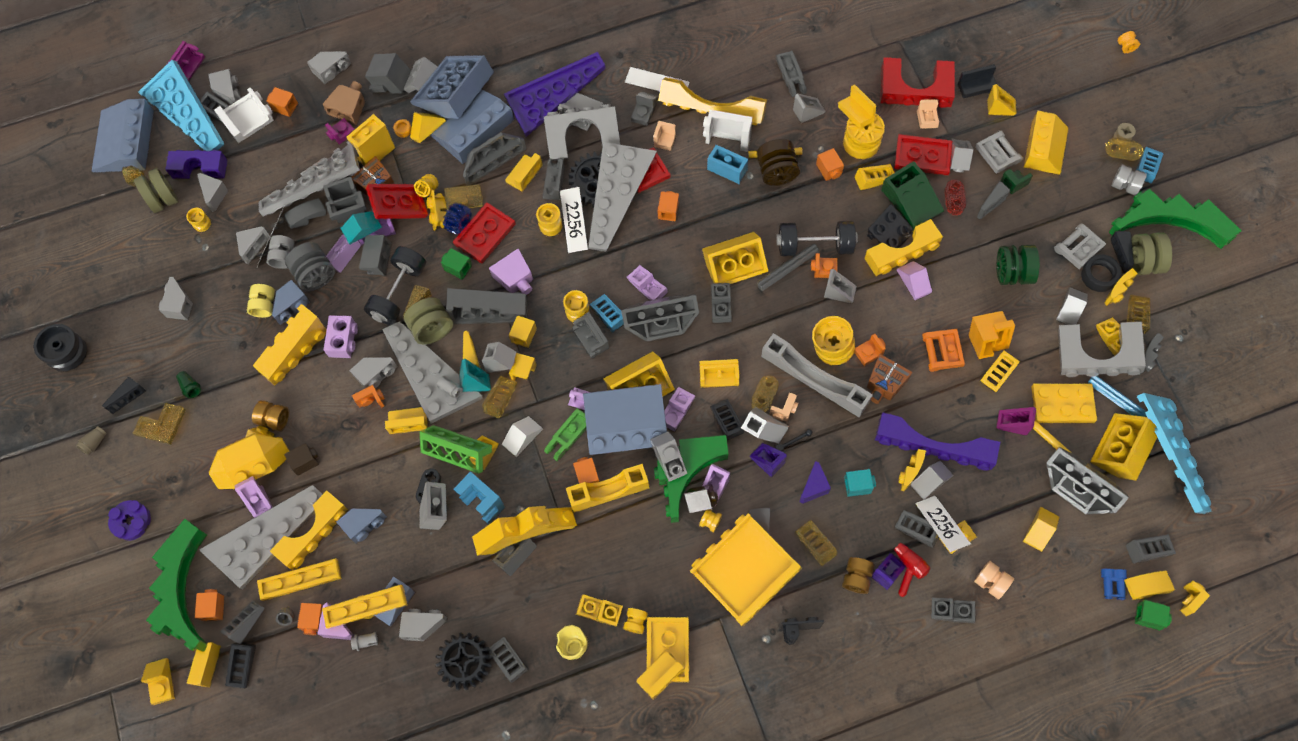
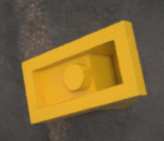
(159, 681)

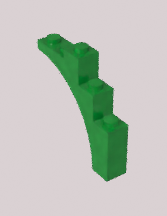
(1202, 218)
(169, 588)

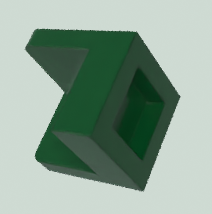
(1015, 180)

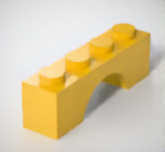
(884, 258)
(592, 494)
(294, 550)

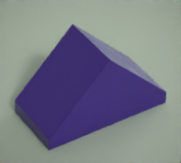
(768, 459)
(816, 485)
(888, 571)

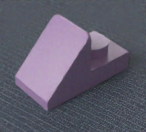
(253, 496)

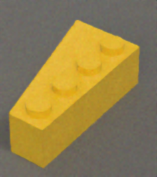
(290, 345)

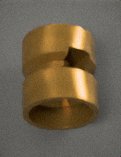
(270, 415)
(858, 577)

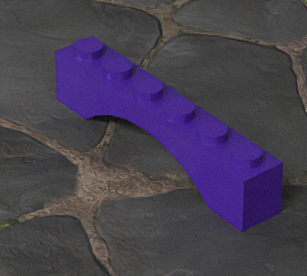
(978, 452)

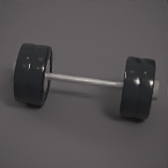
(845, 238)
(407, 262)

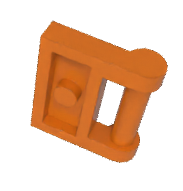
(949, 347)

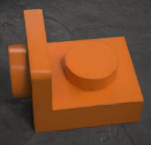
(822, 266)
(870, 350)
(367, 396)

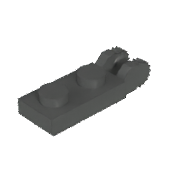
(791, 72)

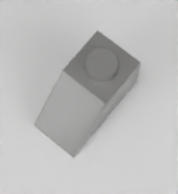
(961, 155)
(433, 506)

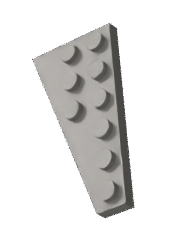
(423, 371)

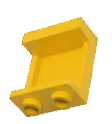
(371, 140)

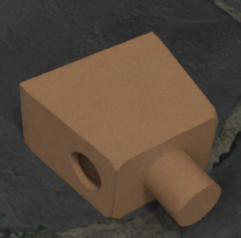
(345, 103)

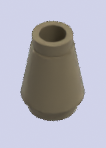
(91, 440)

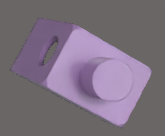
(513, 273)

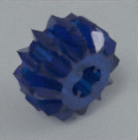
(457, 218)

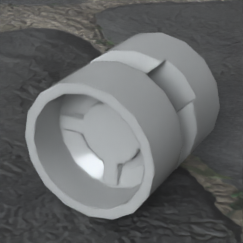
(1129, 180)
(279, 249)

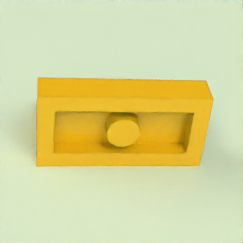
(858, 107)
(524, 171)
(406, 420)
(204, 665)
(659, 675)

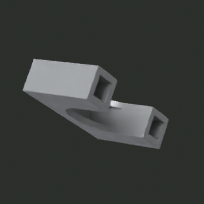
(558, 124)
(1076, 362)

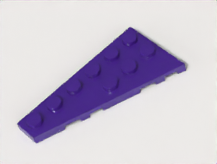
(545, 94)

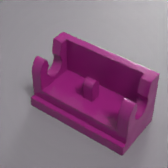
(187, 58)

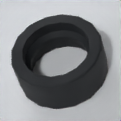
(1103, 260)

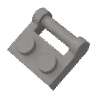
(995, 154)
(1084, 250)

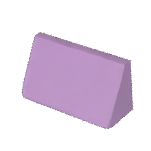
(342, 253)

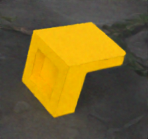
(522, 331)
(522, 366)

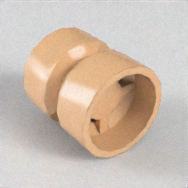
(994, 580)

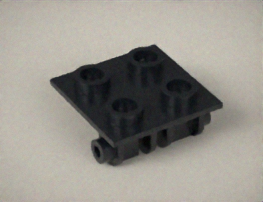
(890, 228)
(792, 626)

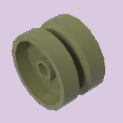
(156, 190)
(1151, 253)
(428, 321)

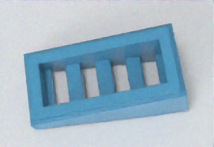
(1150, 175)
(616, 323)

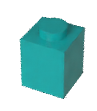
(859, 482)

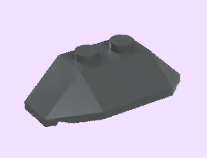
(491, 155)
(661, 317)
(1083, 484)

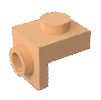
(927, 114)
(789, 407)

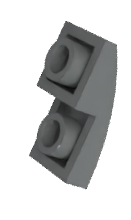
(300, 214)
(721, 302)
(1150, 352)
(953, 610)

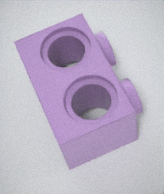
(335, 336)

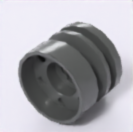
(309, 266)

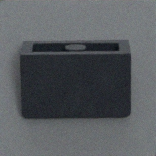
(977, 81)

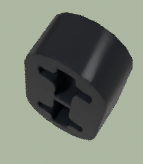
(427, 473)

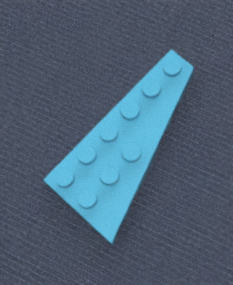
(1176, 447)

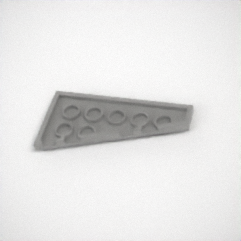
(325, 171)
(618, 181)
(248, 547)

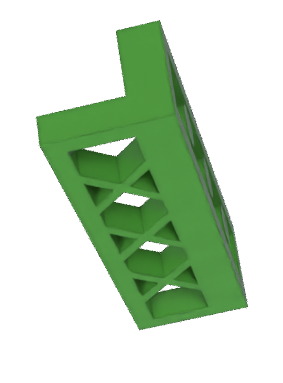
(454, 442)

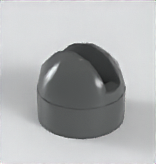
(281, 616)

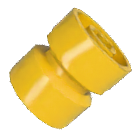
(549, 219)
(575, 305)

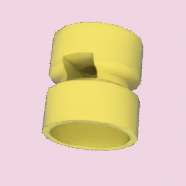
(260, 300)

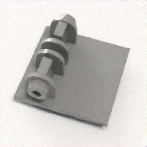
(578, 102)

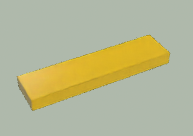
(299, 579)
(364, 606)

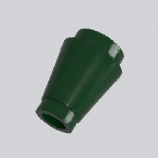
(189, 387)

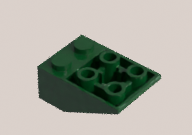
(912, 195)

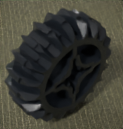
(446, 662)

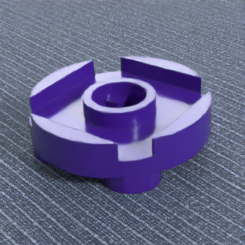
(121, 512)

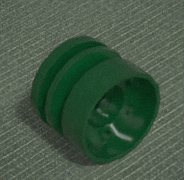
(1017, 265)

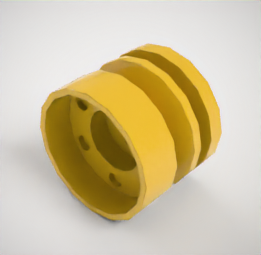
(863, 141)
(832, 331)

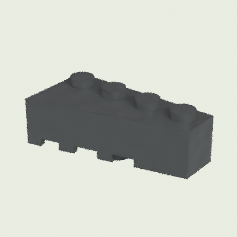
(485, 306)

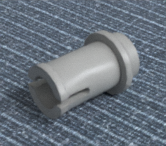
(453, 389)
(364, 641)

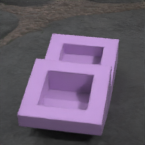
(646, 284)
(677, 408)

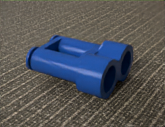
(1117, 576)

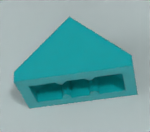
(359, 226)
(473, 378)

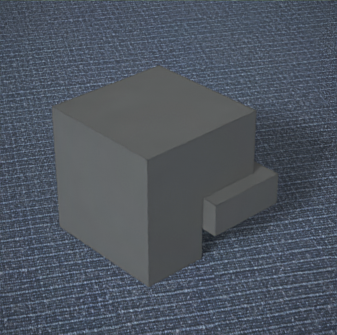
(387, 72)
(343, 200)

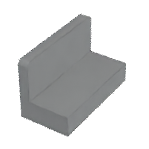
(419, 74)

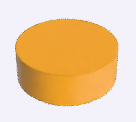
(402, 128)

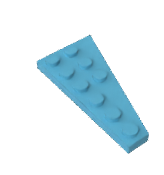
(179, 103)

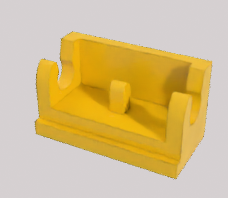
(719, 373)

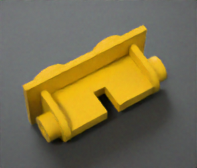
(436, 203)

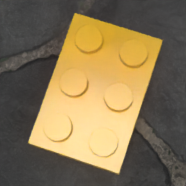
(1064, 403)
(669, 636)

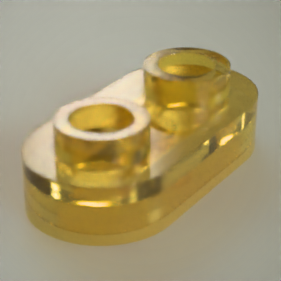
(1123, 148)
(131, 172)
(765, 392)

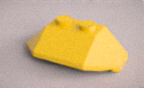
(248, 457)

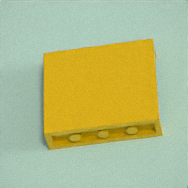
(745, 569)

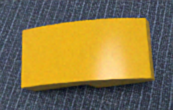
(1120, 287)
(1110, 334)
(910, 473)
(1149, 584)
(599, 610)

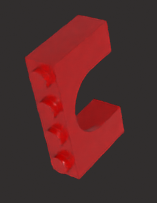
(896, 91)

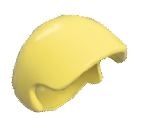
(571, 642)

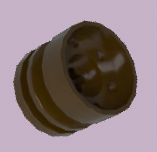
(778, 162)

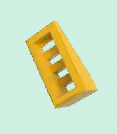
(864, 179)
(468, 349)
(1009, 359)

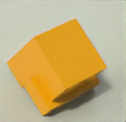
(990, 333)

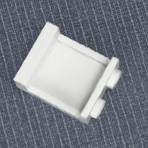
(245, 116)
(728, 126)

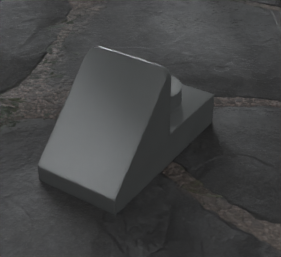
(644, 108)

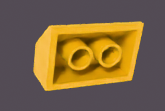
(1046, 143)
(736, 259)
(642, 372)
(1125, 446)

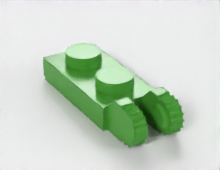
(567, 434)

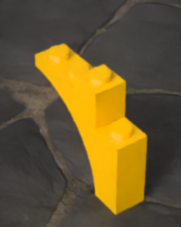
(525, 525)

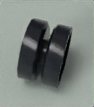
(60, 347)

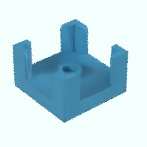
(473, 487)

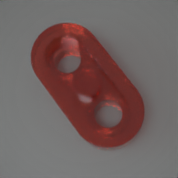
(955, 195)

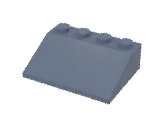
(453, 85)
(479, 122)
(123, 136)
(624, 418)

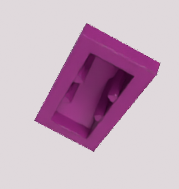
(1017, 420)

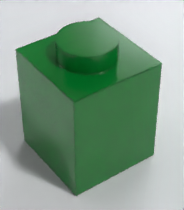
(456, 263)
(1152, 615)

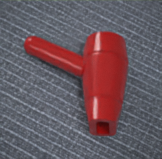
(915, 566)

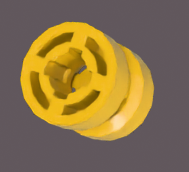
(425, 185)
(198, 219)
(635, 621)

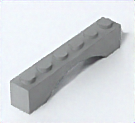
(839, 391)

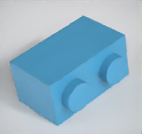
(727, 164)

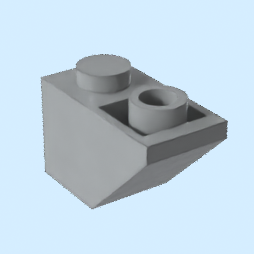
(328, 65)
(224, 86)
(175, 301)
(498, 357)
(373, 370)
(764, 426)
(668, 456)
(418, 625)

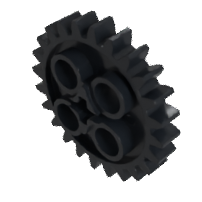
(585, 183)

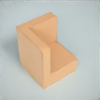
(664, 135)

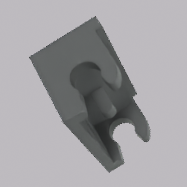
(554, 180)
(375, 254)
(590, 335)

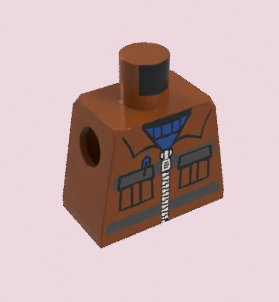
(371, 173)
(887, 379)

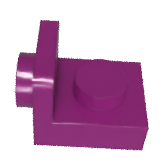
(339, 131)

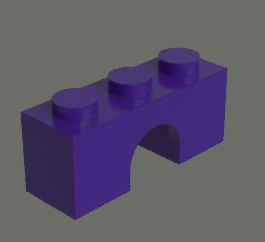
(181, 163)

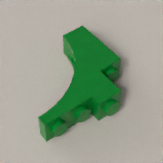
(696, 455)

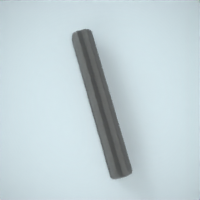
(787, 267)

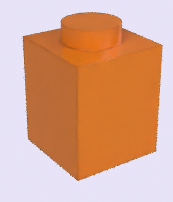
(282, 102)
(830, 164)
(668, 206)
(586, 470)
(209, 605)
(309, 618)

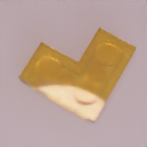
(164, 428)

